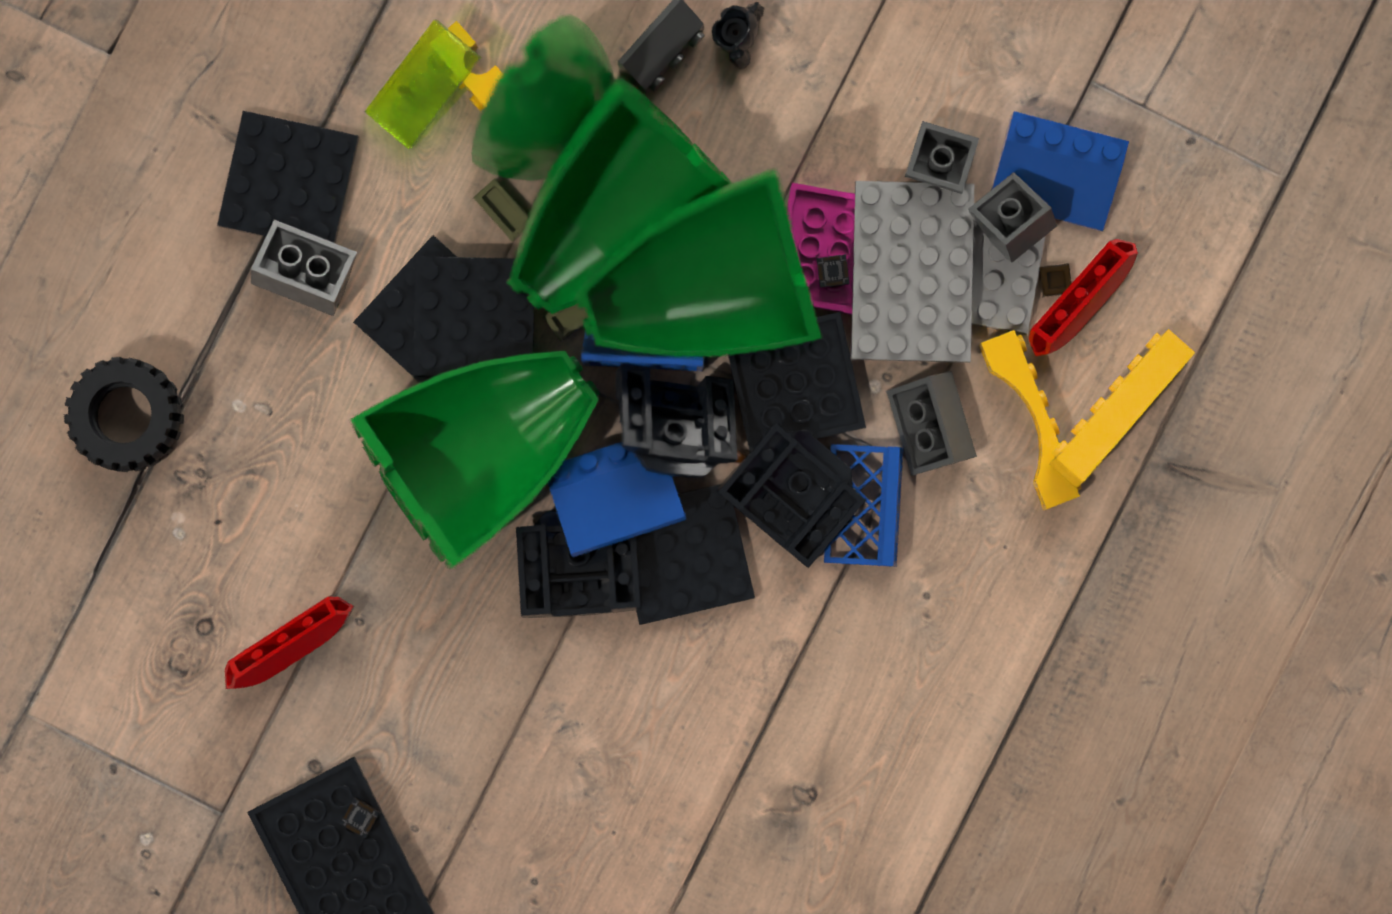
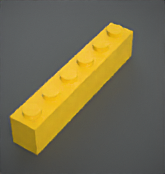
(1122, 408)

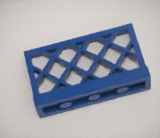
(889, 507)

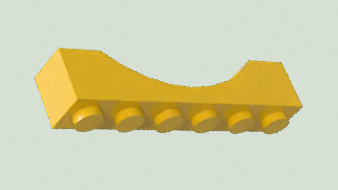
(1007, 362)

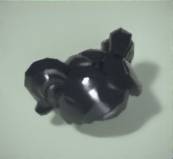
(738, 19)

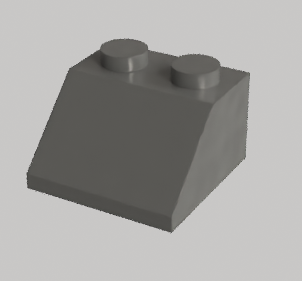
(942, 157)
(1013, 217)

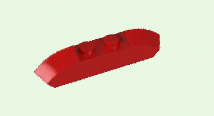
(1083, 297)
(287, 643)

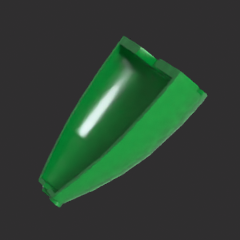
(541, 101)
(603, 190)
(706, 280)
(476, 444)

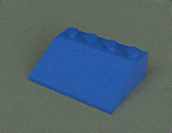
(1064, 166)
(610, 357)
(611, 499)

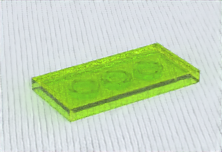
(422, 84)

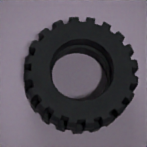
(84, 408)

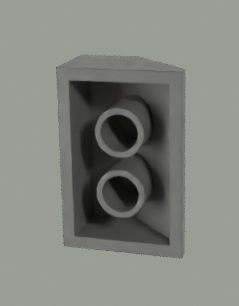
(661, 46)
(303, 267)
(931, 423)

